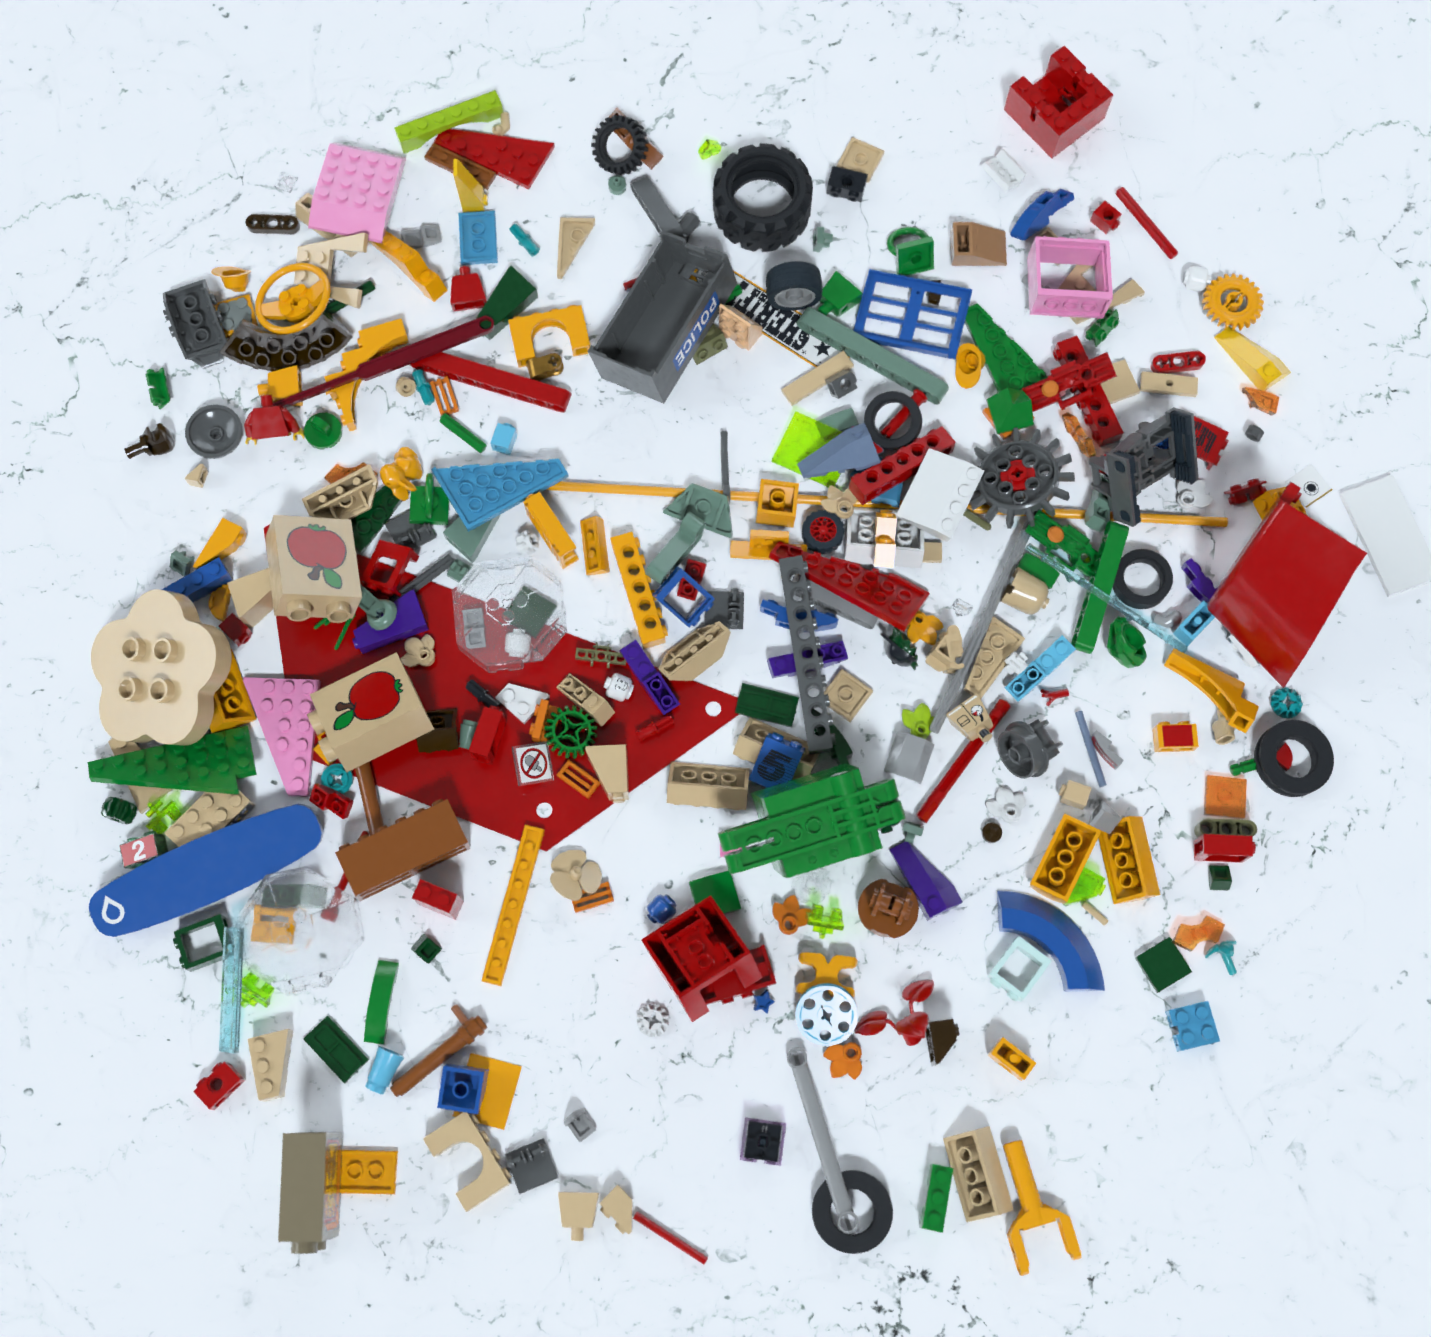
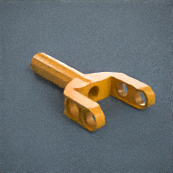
(1033, 1211)

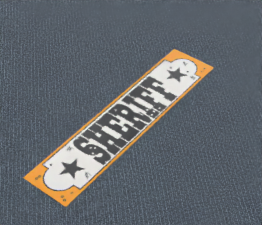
(777, 323)

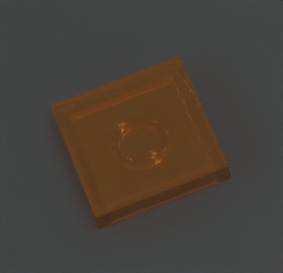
(1225, 797)

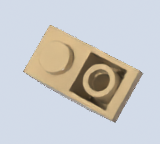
(620, 1207)

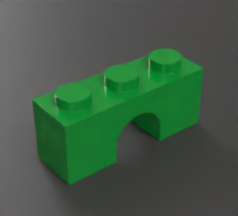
(937, 1198)

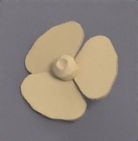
(569, 874)

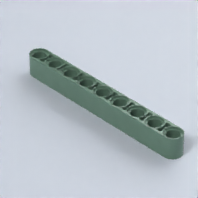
(872, 355)

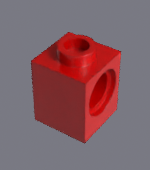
(1108, 211)
(236, 629)

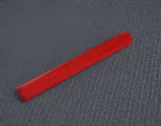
(1147, 223)

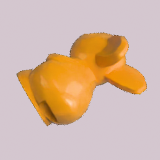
(401, 472)

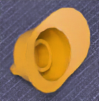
(232, 277)
(969, 365)

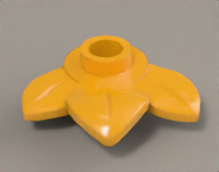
(925, 630)

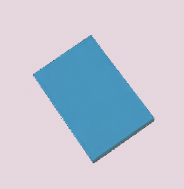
(478, 237)

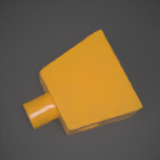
(282, 384)

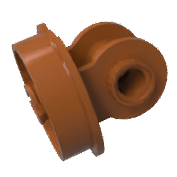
(888, 898)

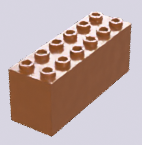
(402, 849)

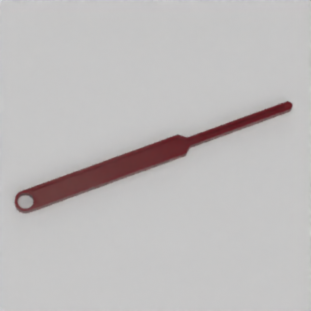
(398, 358)

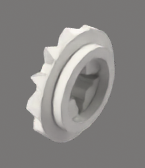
(657, 1028)

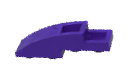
(1200, 585)
(785, 664)
(649, 677)

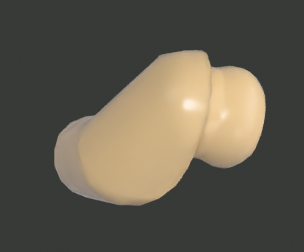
(504, 127)

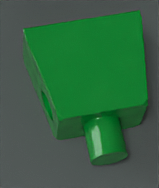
(839, 296)

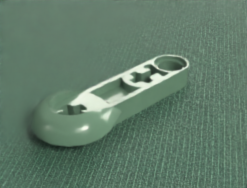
(375, 608)

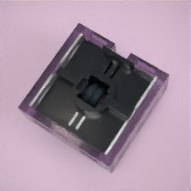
(756, 1136)

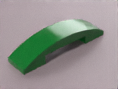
(380, 1002)

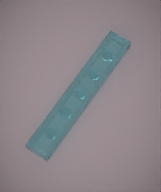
(231, 989)

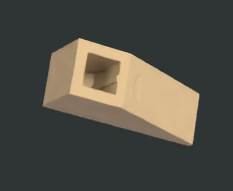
(587, 699)

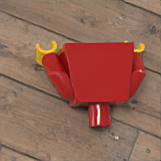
(270, 422)

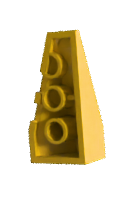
(469, 189)
(1256, 362)

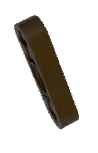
(258, 228)

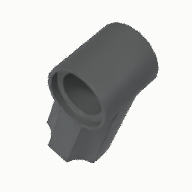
(689, 224)

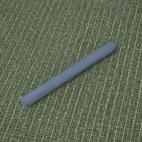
(1090, 748)

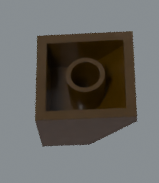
(445, 732)
(940, 1038)

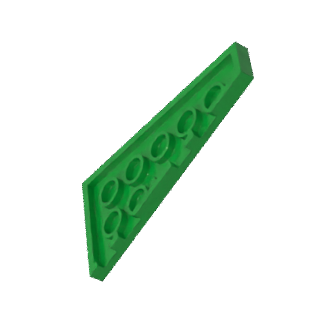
(1004, 358)

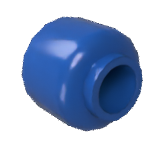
(661, 909)

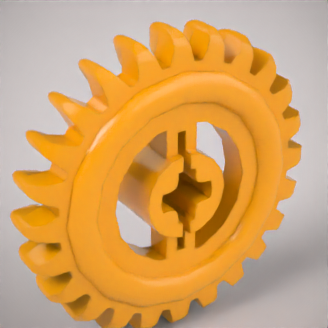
(1229, 314)

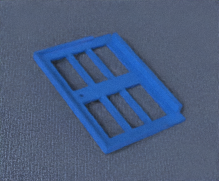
(914, 307)

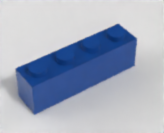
(202, 581)

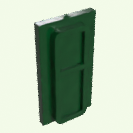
(767, 705)
(336, 1049)

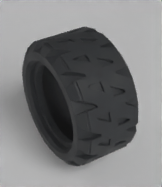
(769, 164)

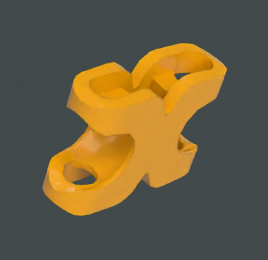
(826, 971)

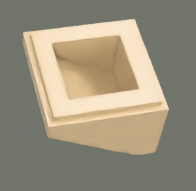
(197, 476)

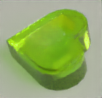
(709, 148)

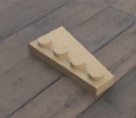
(996, 647)
(140, 794)

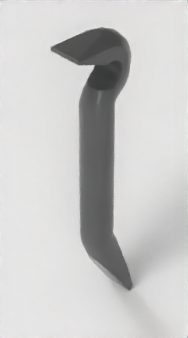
(724, 464)

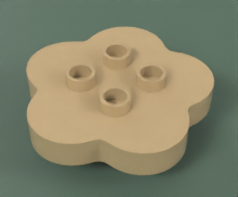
(159, 671)

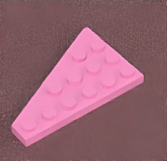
(282, 714)

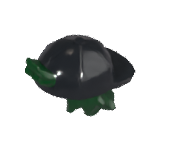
(899, 649)

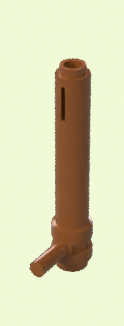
(369, 797)
(465, 1035)

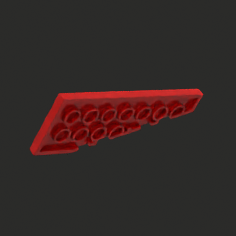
(880, 594)

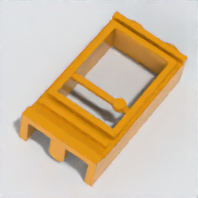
(550, 529)

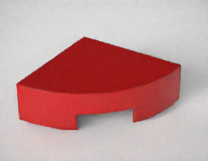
(1284, 757)

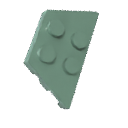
(706, 505)

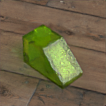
(1087, 887)

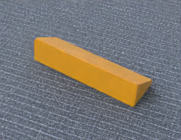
(594, 546)

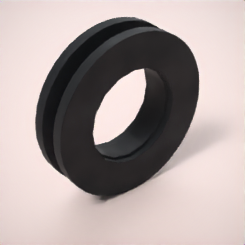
(1313, 740)
(877, 1229)

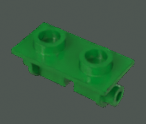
(1107, 324)
(159, 394)

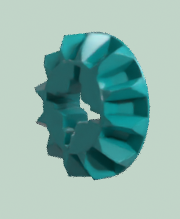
(1280, 708)
(337, 770)

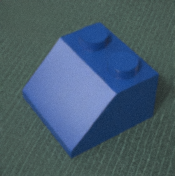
(462, 1088)

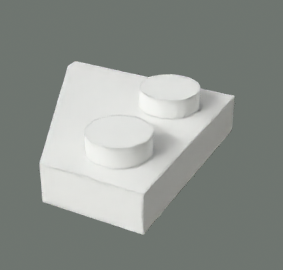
(520, 700)

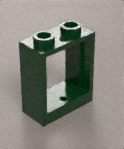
(179, 943)

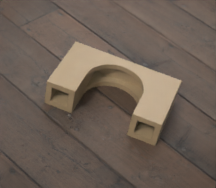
(493, 1176)

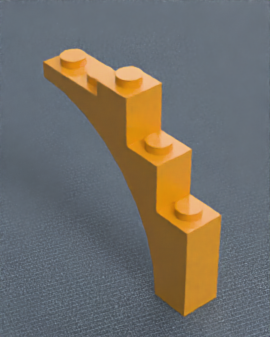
(372, 343)

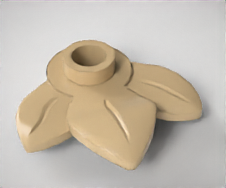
(839, 500)
(417, 649)

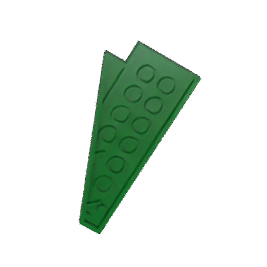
(204, 766)

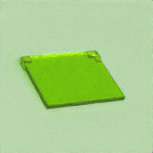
(801, 440)

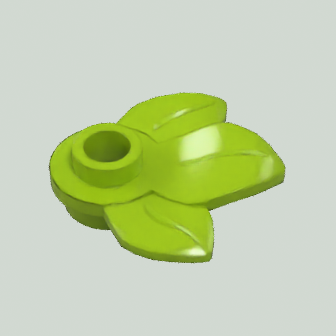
(919, 718)

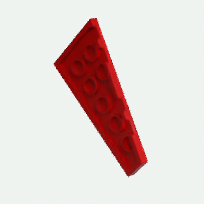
(509, 157)

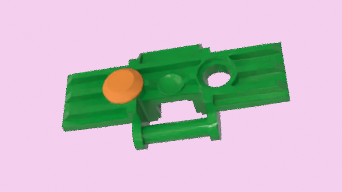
(1067, 538)

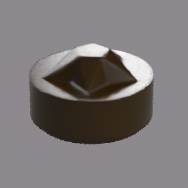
(991, 833)

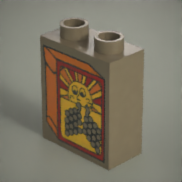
(310, 1190)

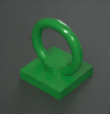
(914, 255)
(429, 504)

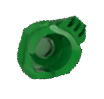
(1126, 643)

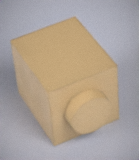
(1074, 794)

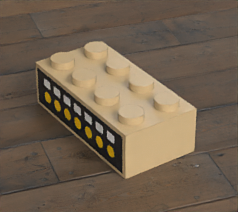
(208, 815)

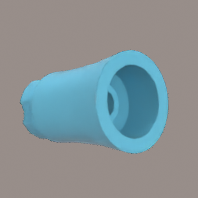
(383, 1069)

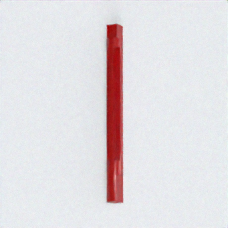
(940, 792)

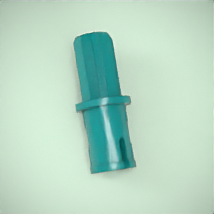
(524, 240)
(423, 387)

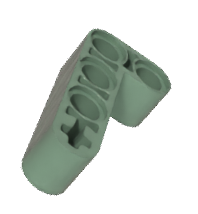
(677, 548)

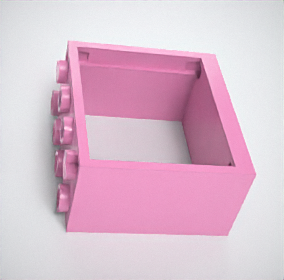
(1070, 302)

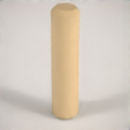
(1095, 913)

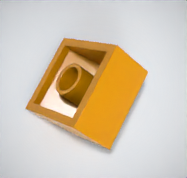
(777, 503)

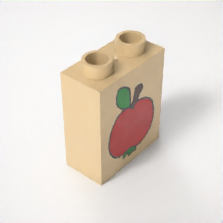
(313, 568)
(368, 713)

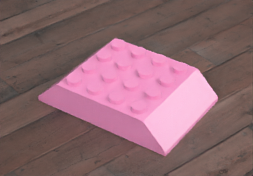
(355, 191)

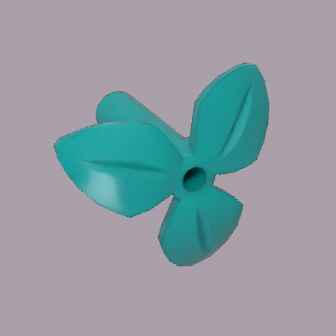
(1226, 950)

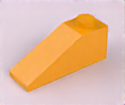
(222, 543)

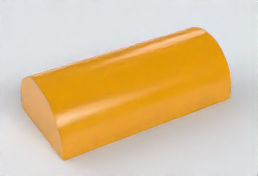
(1064, 859)

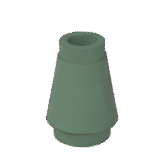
(467, 732)

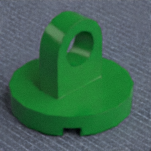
(323, 430)

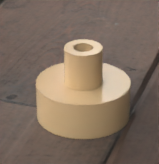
(405, 386)

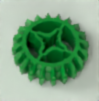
(566, 723)

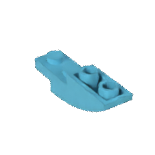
(1040, 668)

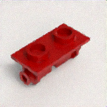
(1238, 493)

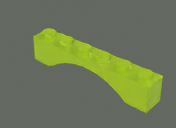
(419, 131)

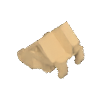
(944, 652)

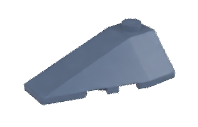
(846, 451)

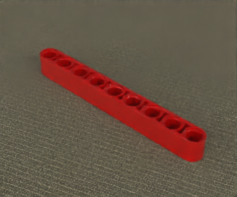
(496, 381)

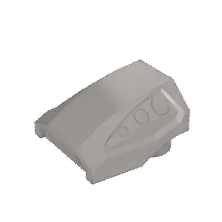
(909, 756)

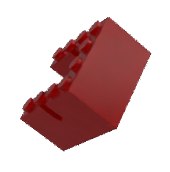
(1046, 116)
(698, 951)

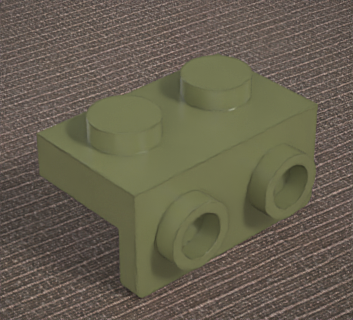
(711, 345)

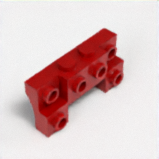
(729, 986)

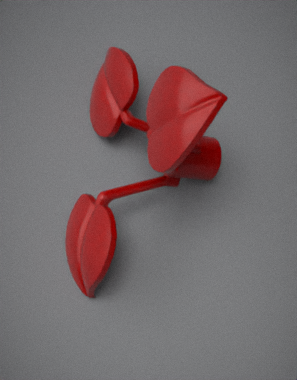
(911, 1027)

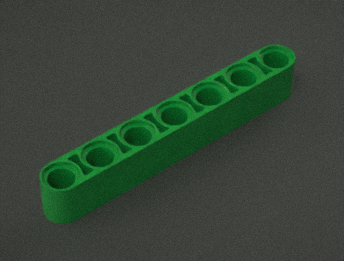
(1103, 578)

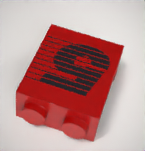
(1209, 441)

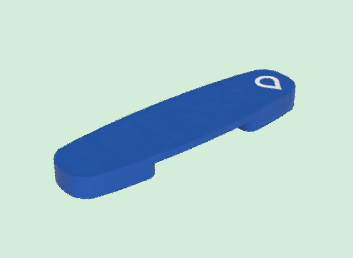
(205, 870)

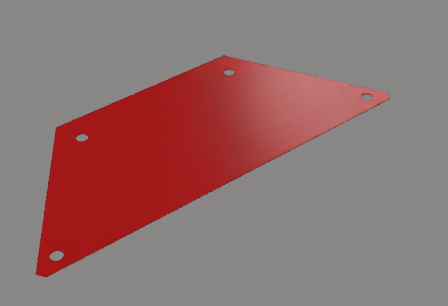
(488, 792)

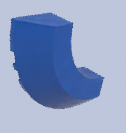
(1056, 935)

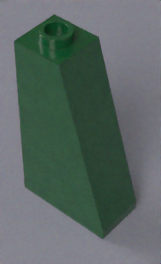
(507, 301)

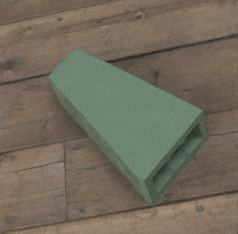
(469, 542)

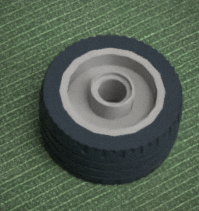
(794, 285)

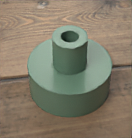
(617, 185)

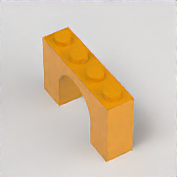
(568, 319)

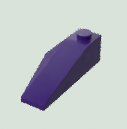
(930, 886)

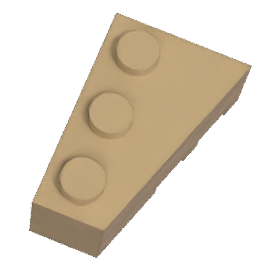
(270, 1063)

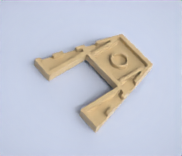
(321, 255)
(1076, 281)

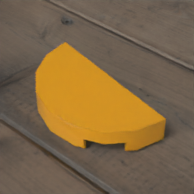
(219, 602)

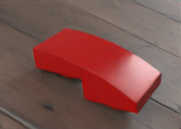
(695, 570)
(330, 799)

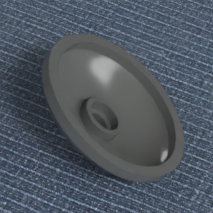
(208, 423)

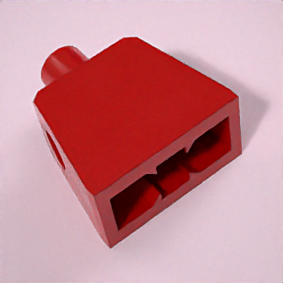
(467, 291)

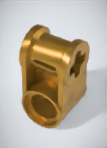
(542, 367)

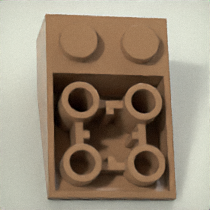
(977, 245)

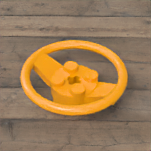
(297, 304)

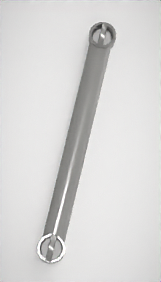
(822, 1140)

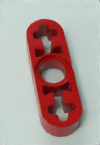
(1172, 368)

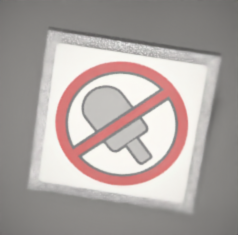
(532, 763)

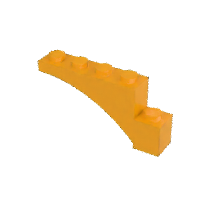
(412, 265)
(1218, 687)

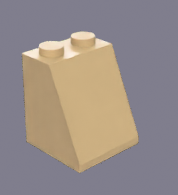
(252, 597)
(611, 768)

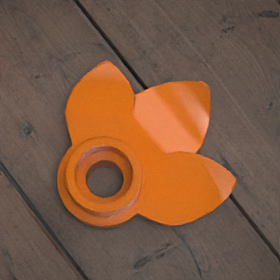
(790, 912)
(843, 1063)

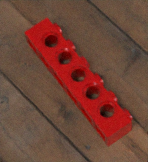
(1102, 435)
(867, 491)

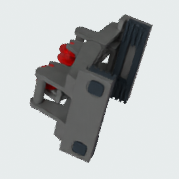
(1129, 467)

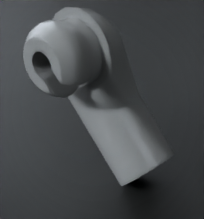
(1168, 621)

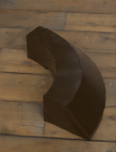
(273, 351)

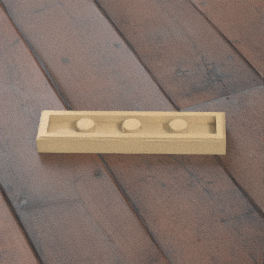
(816, 378)

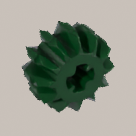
(118, 810)

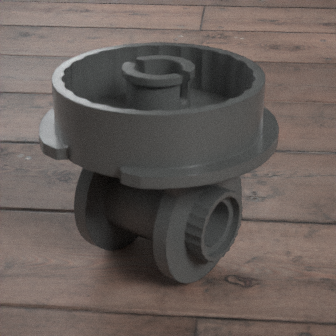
(1027, 748)

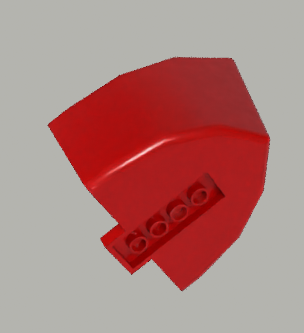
(1284, 586)

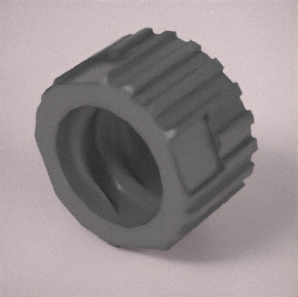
(1254, 433)

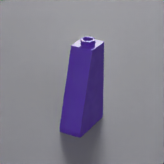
(407, 623)

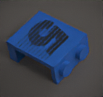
(776, 761)

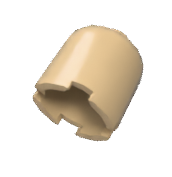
(1026, 593)

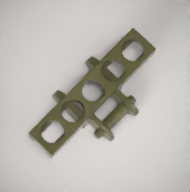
(595, 652)

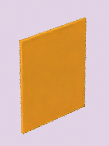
(499, 1090)

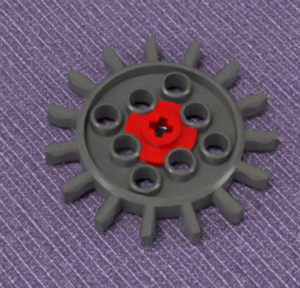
(1020, 476)

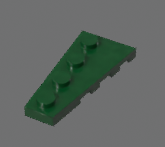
(369, 523)

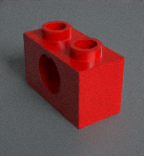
(230, 1082)

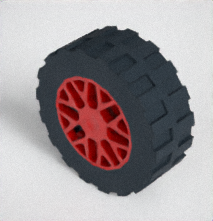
(822, 531)

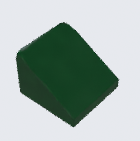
(1219, 877)
(426, 948)

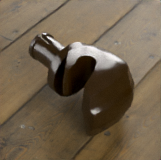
(153, 443)

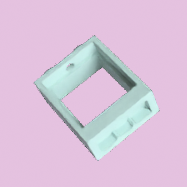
(1029, 951)

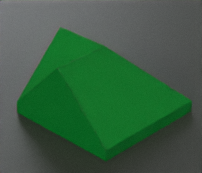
(1010, 410)

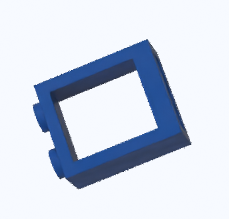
(670, 582)

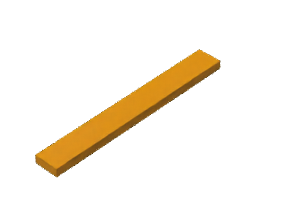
(513, 905)

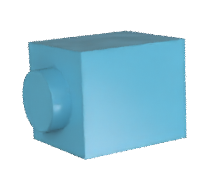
(504, 438)

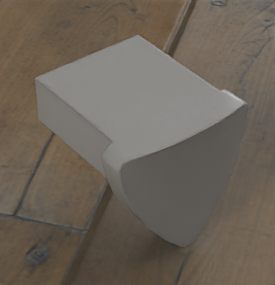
(579, 1124)

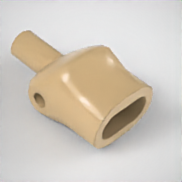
(1222, 731)

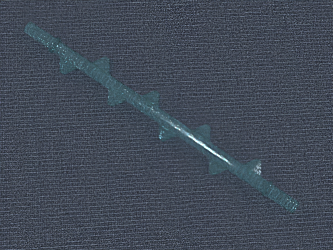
(1112, 601)

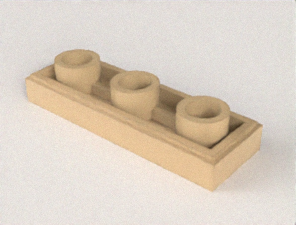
(1178, 384)

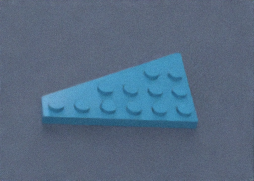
(490, 490)

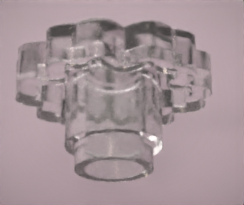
(813, 894)

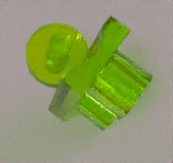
(156, 823)
(823, 923)
(252, 994)

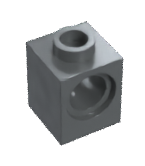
(834, 383)

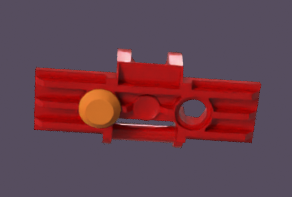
(1068, 376)

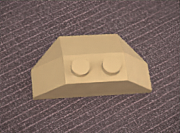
(344, 497)
(695, 652)

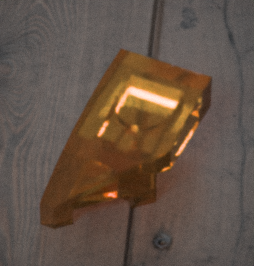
(1262, 400)

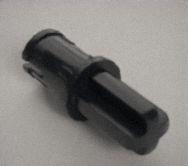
(481, 694)

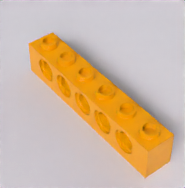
(649, 636)

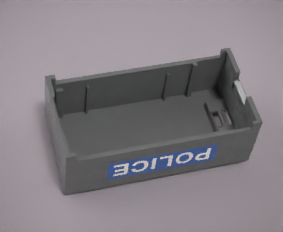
(664, 318)

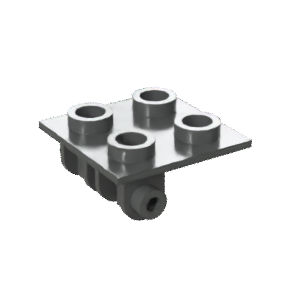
(409, 534)
(727, 609)
(531, 1166)

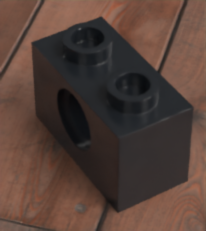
(856, 181)

